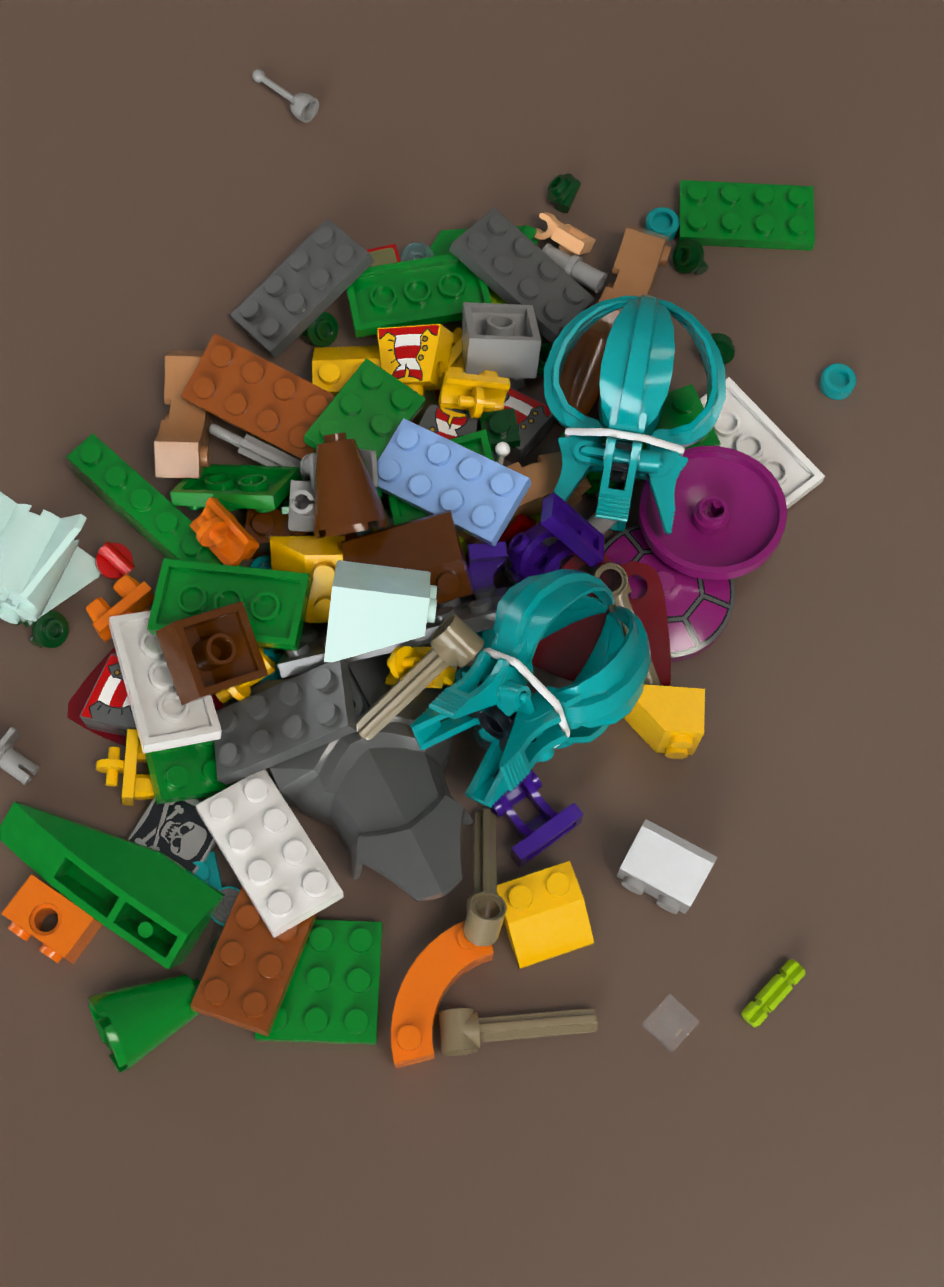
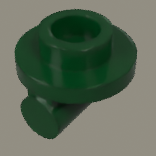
(563, 191)
(689, 257)
(321, 331)
(50, 630)

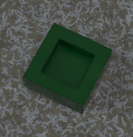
(501, 427)

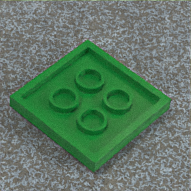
(333, 987)

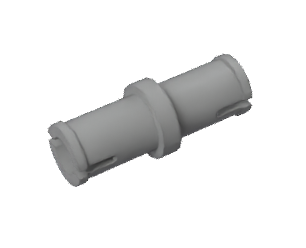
(577, 269)

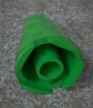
(142, 1017)

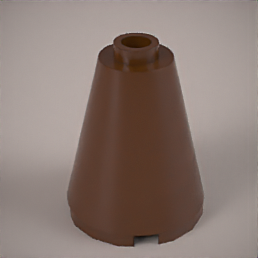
(582, 371)
(344, 490)

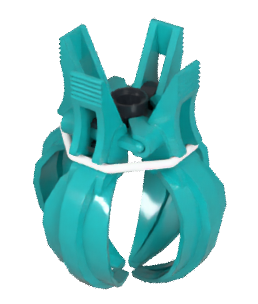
(631, 400)
(495, 691)

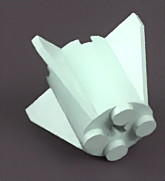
(39, 561)

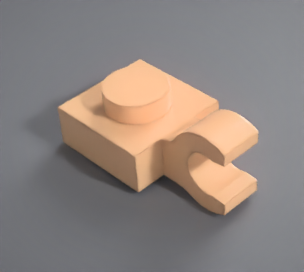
(570, 238)

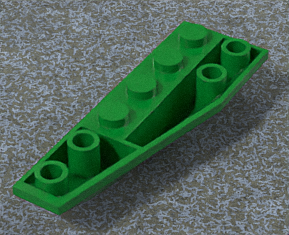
(115, 881)

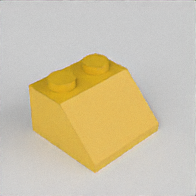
(336, 365)
(313, 557)
(670, 719)
(545, 914)

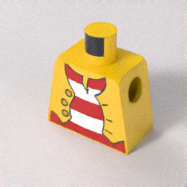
(416, 355)

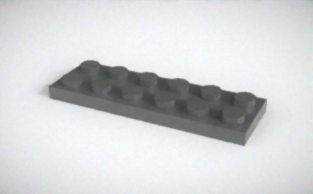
(475, 610)

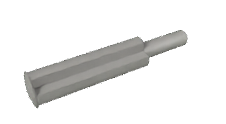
(257, 449)

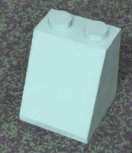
(376, 608)

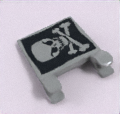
(176, 832)

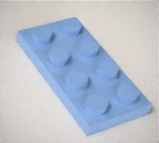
(445, 476)

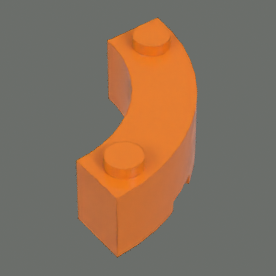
(423, 990)

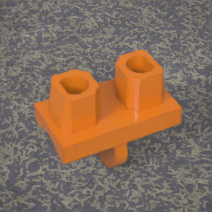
(223, 534)
(134, 597)

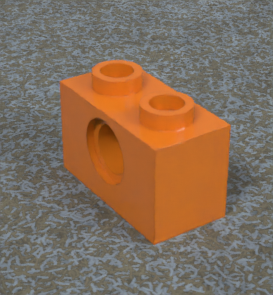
(34, 904)

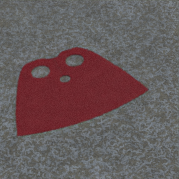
(569, 648)

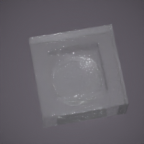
(670, 1023)

